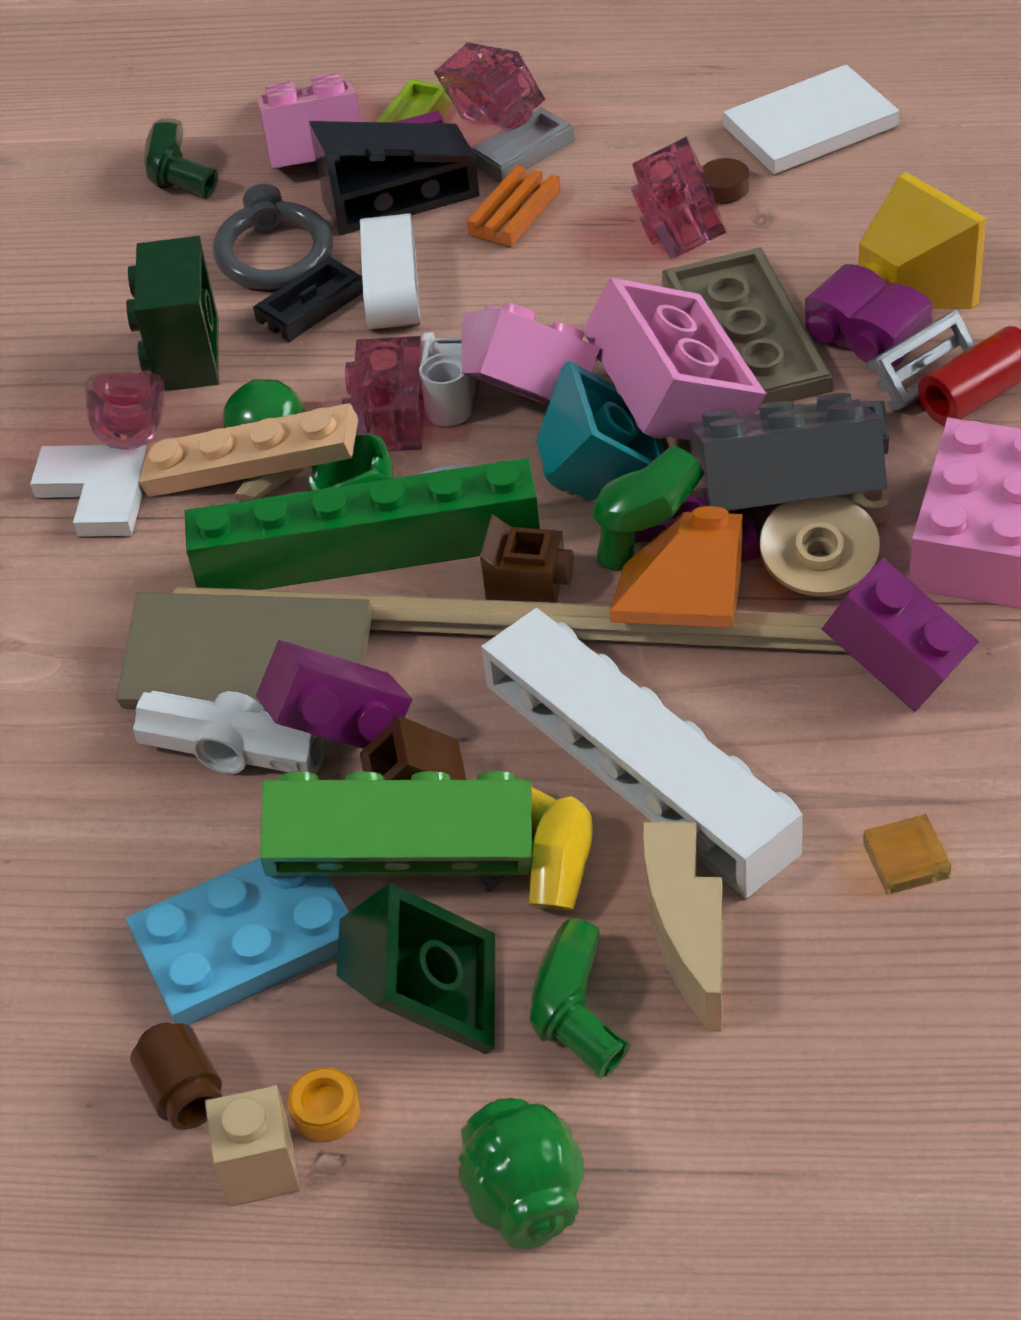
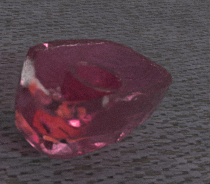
(124, 407)

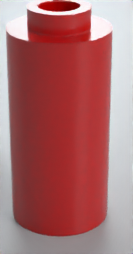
(973, 377)

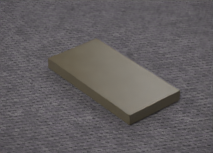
(758, 321)
(226, 641)

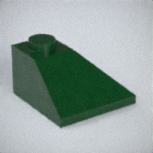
(421, 965)

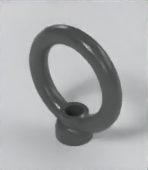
(265, 211)

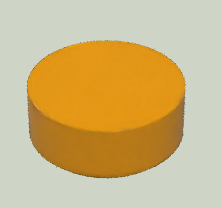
(324, 1104)

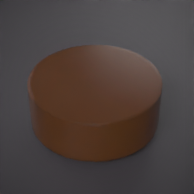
(727, 179)

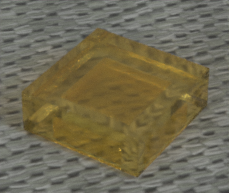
(906, 854)

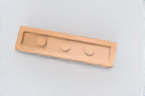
(249, 450)

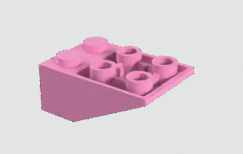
(288, 111)

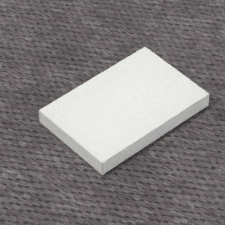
(810, 119)

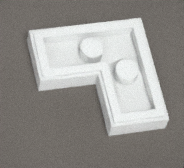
(102, 479)

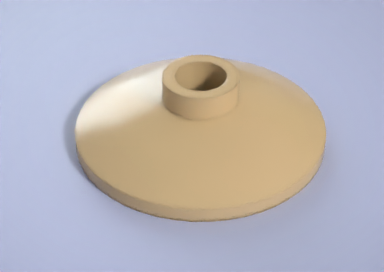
(824, 526)

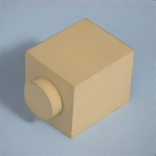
(252, 1145)

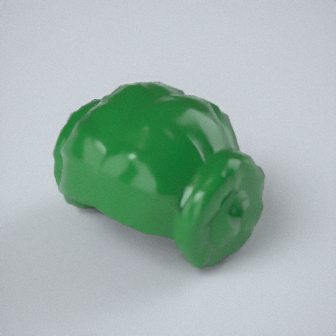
(521, 1171)

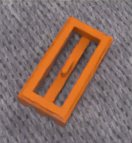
(506, 203)

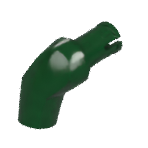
(168, 167)

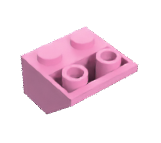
(518, 353)

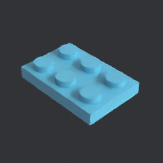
(236, 937)

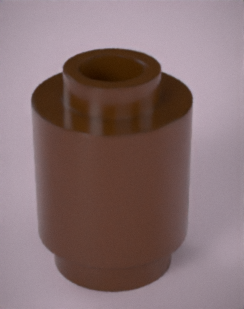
(176, 1074)

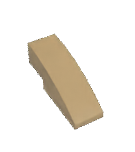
(686, 916)

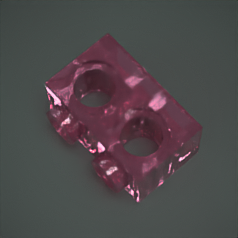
(490, 85)
(676, 199)
(388, 390)

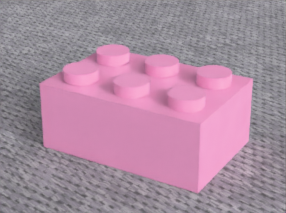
(668, 357)
(972, 516)

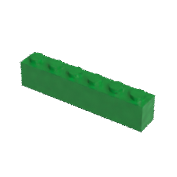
(357, 527)

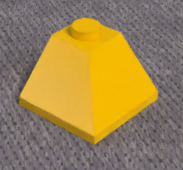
(927, 244)

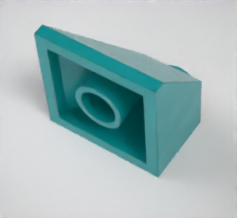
(590, 435)

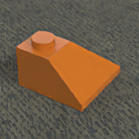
(684, 573)

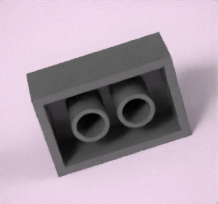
(788, 452)

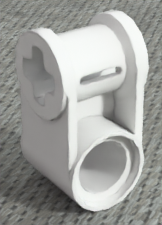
(445, 390)

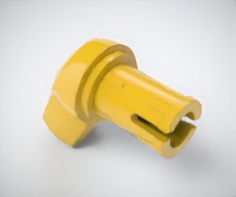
(559, 850)

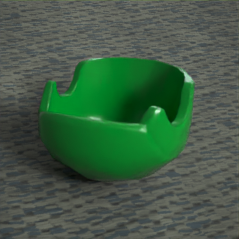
(259, 401)
(368, 464)

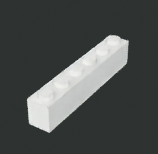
(644, 750)

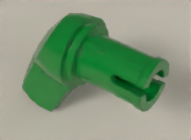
(642, 501)
(561, 1002)

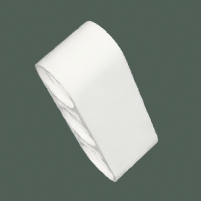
(389, 271)

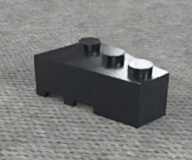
(390, 169)

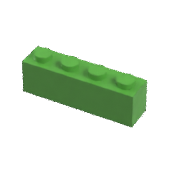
(396, 825)

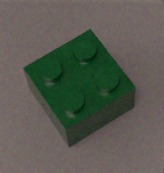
(174, 313)

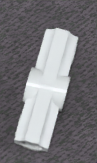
(225, 733)

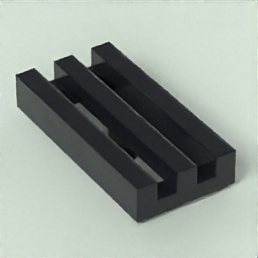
(309, 299)

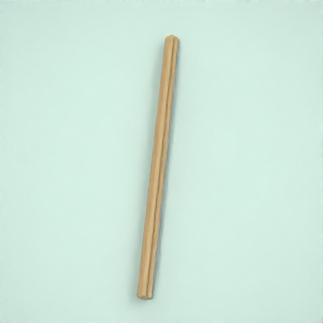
(587, 621)

